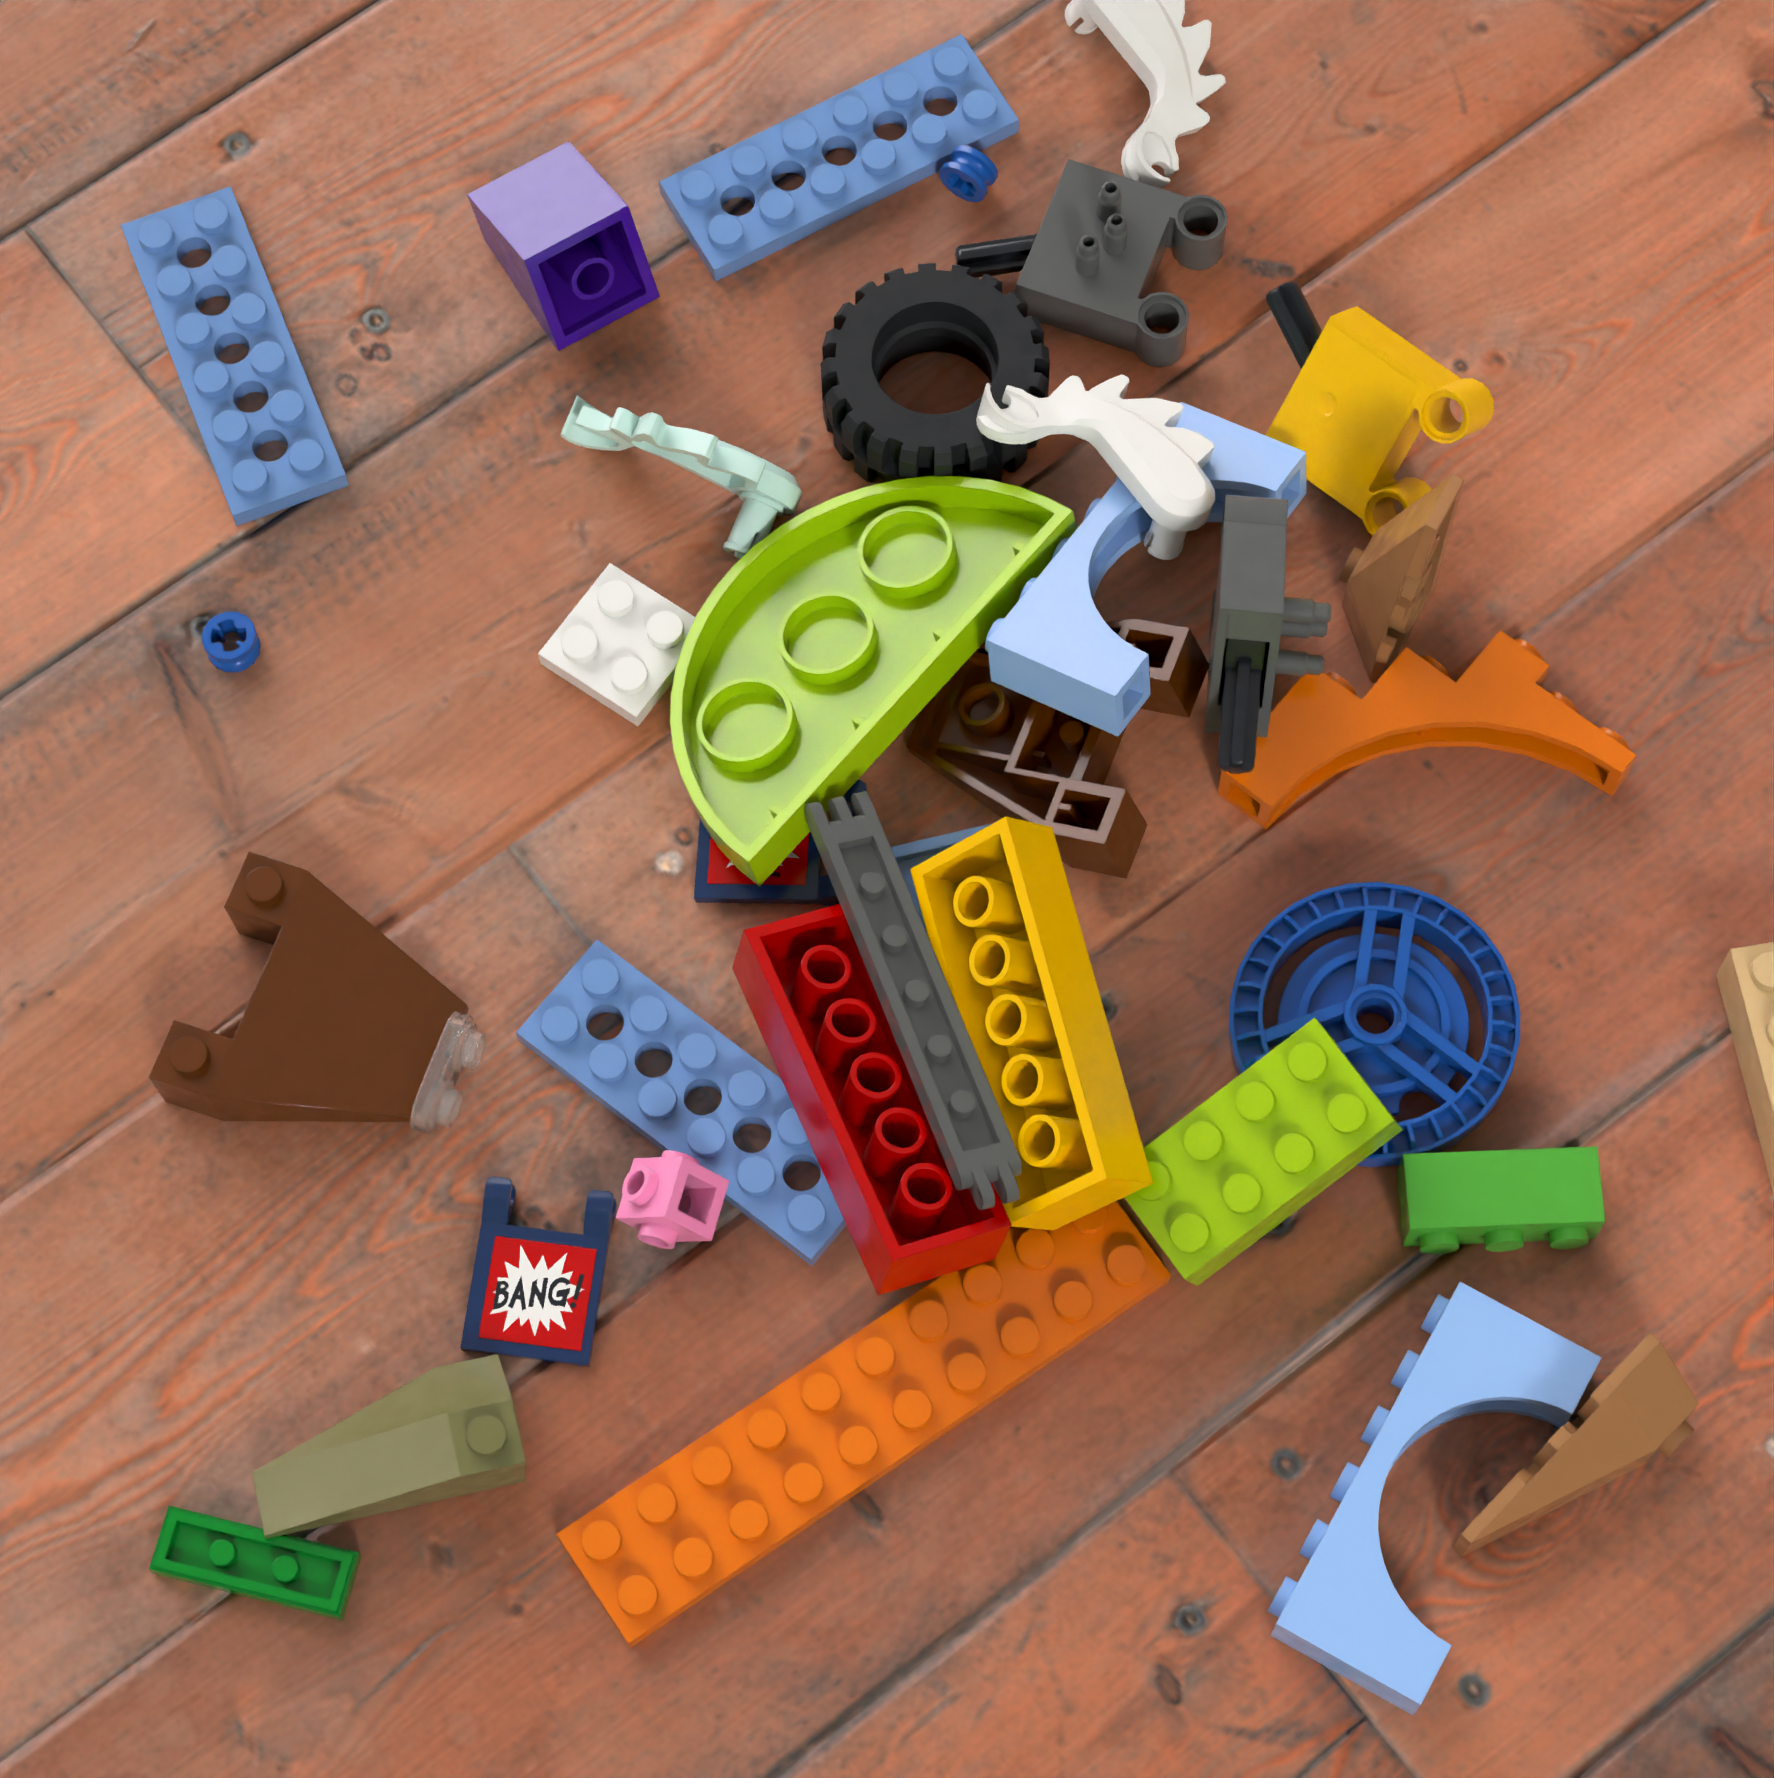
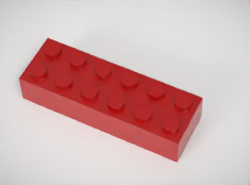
(860, 1103)

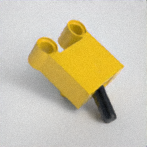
(1363, 405)

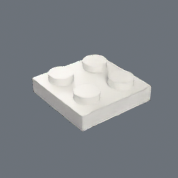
(619, 644)

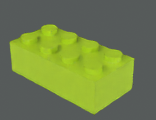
(1259, 1152)

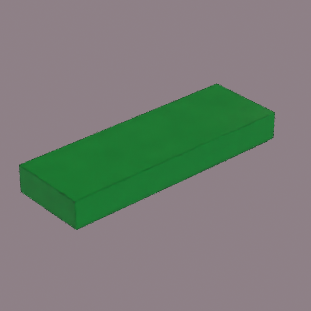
(246, 1564)

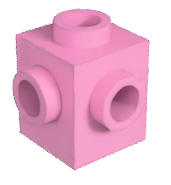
(671, 1199)

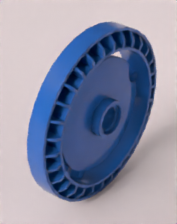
(1398, 983)

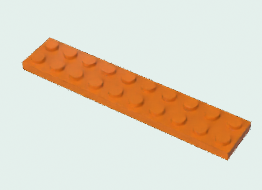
(855, 1416)

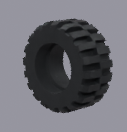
(916, 316)

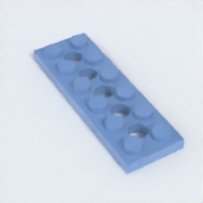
(829, 190)
(214, 387)
(657, 1107)

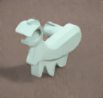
(761, 485)

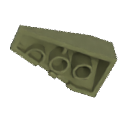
(413, 1447)

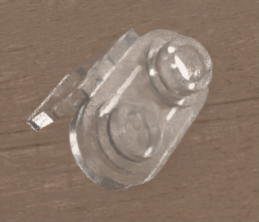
(436, 1099)

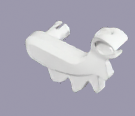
(1135, 439)

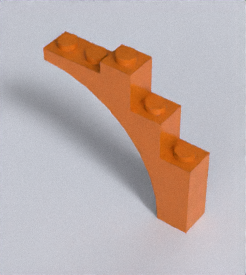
(1415, 706)

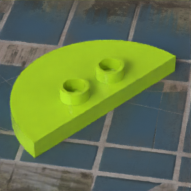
(839, 642)

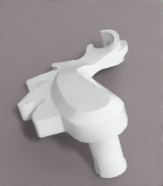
(1168, 64)

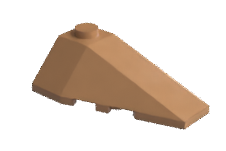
(1397, 575)
(1617, 1431)

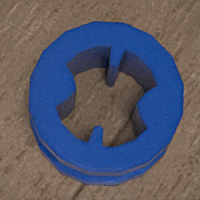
(968, 173)
(237, 659)

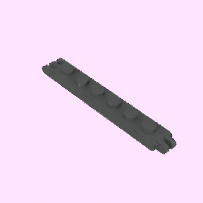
(916, 999)

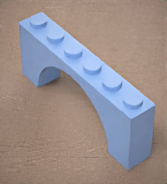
(1055, 638)
(1345, 1602)

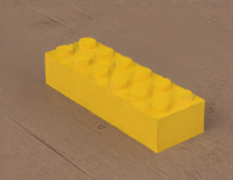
(1035, 1017)

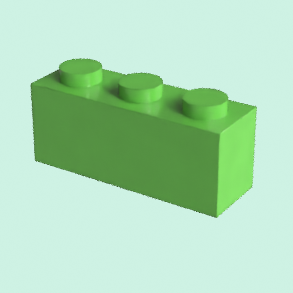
(1500, 1198)

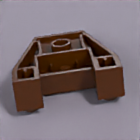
(1047, 764)
(333, 1021)

